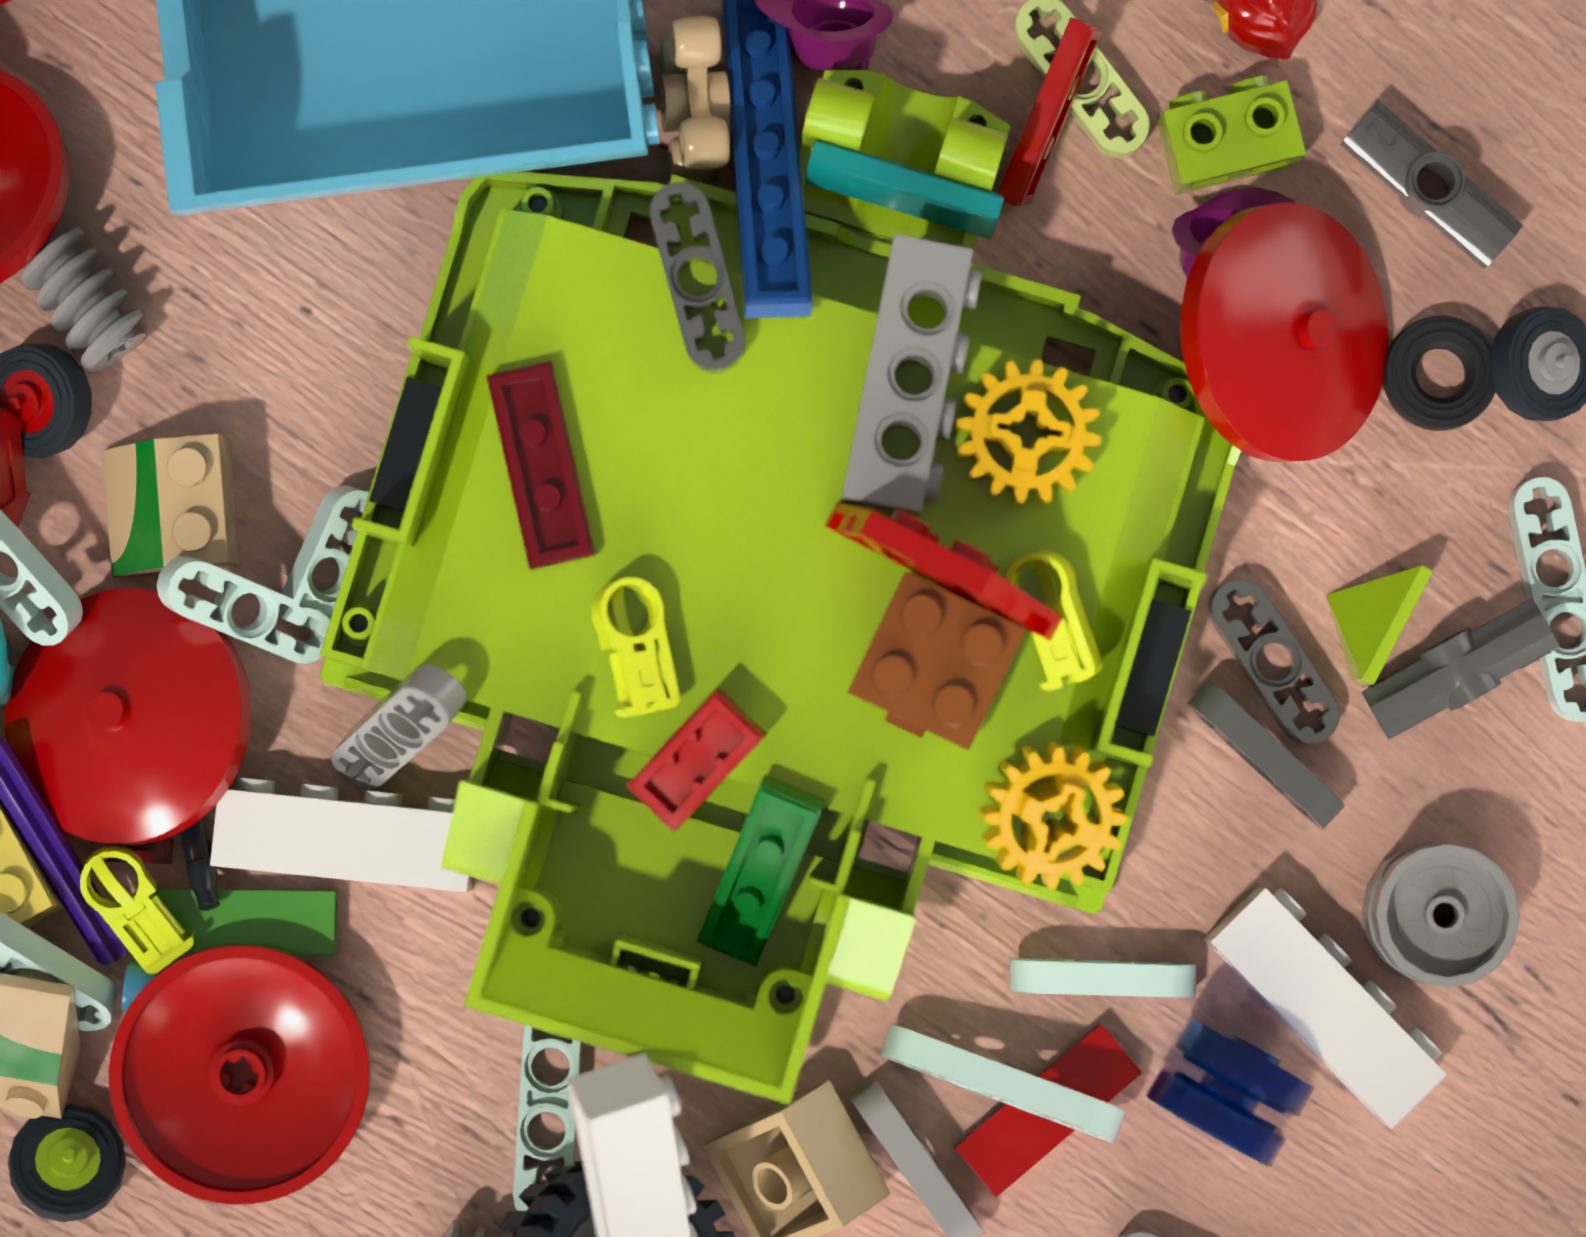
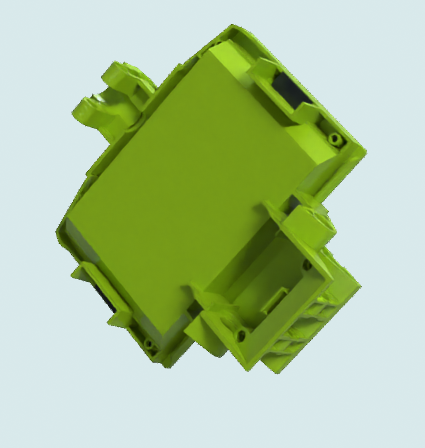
(723, 508)

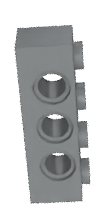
(913, 271)

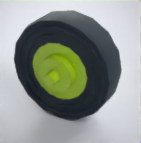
(67, 1164)

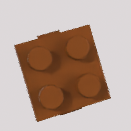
(936, 661)

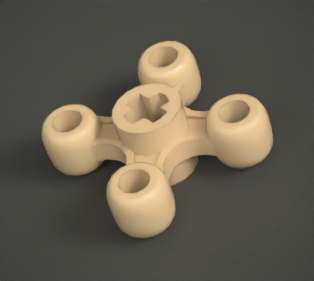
(694, 99)

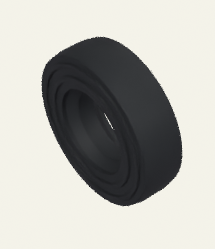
(1401, 381)

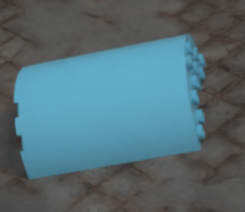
(392, 93)

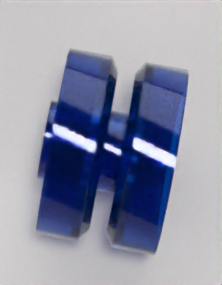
(1232, 1087)

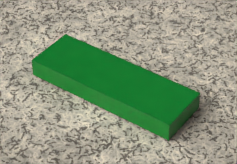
(760, 870)

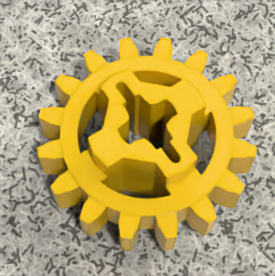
(1025, 461)
(1060, 790)

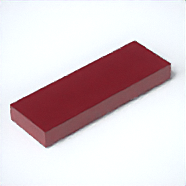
(540, 465)

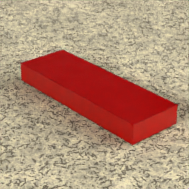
(1049, 112)
(1015, 1140)

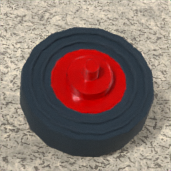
(46, 394)

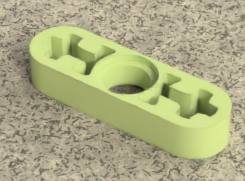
(1124, 104)

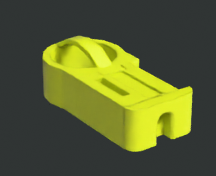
(1073, 651)
(638, 663)
(137, 919)

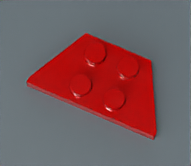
(956, 569)

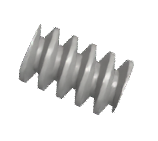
(82, 302)

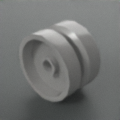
(1475, 931)

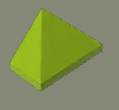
(1373, 617)

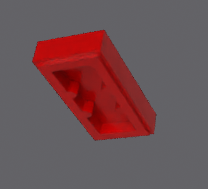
(696, 759)

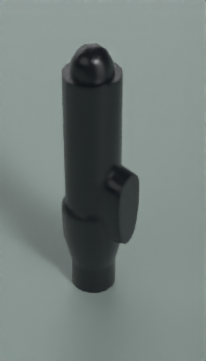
(198, 869)

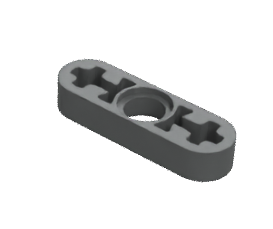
(668, 235)
(1287, 709)
(1265, 754)

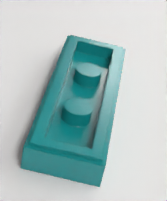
(903, 189)

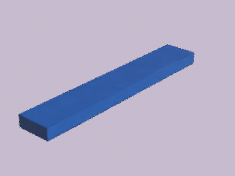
(766, 164)

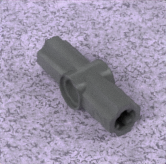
(1462, 215)
(1460, 668)

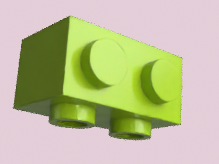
(1230, 134)

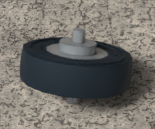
(1540, 363)

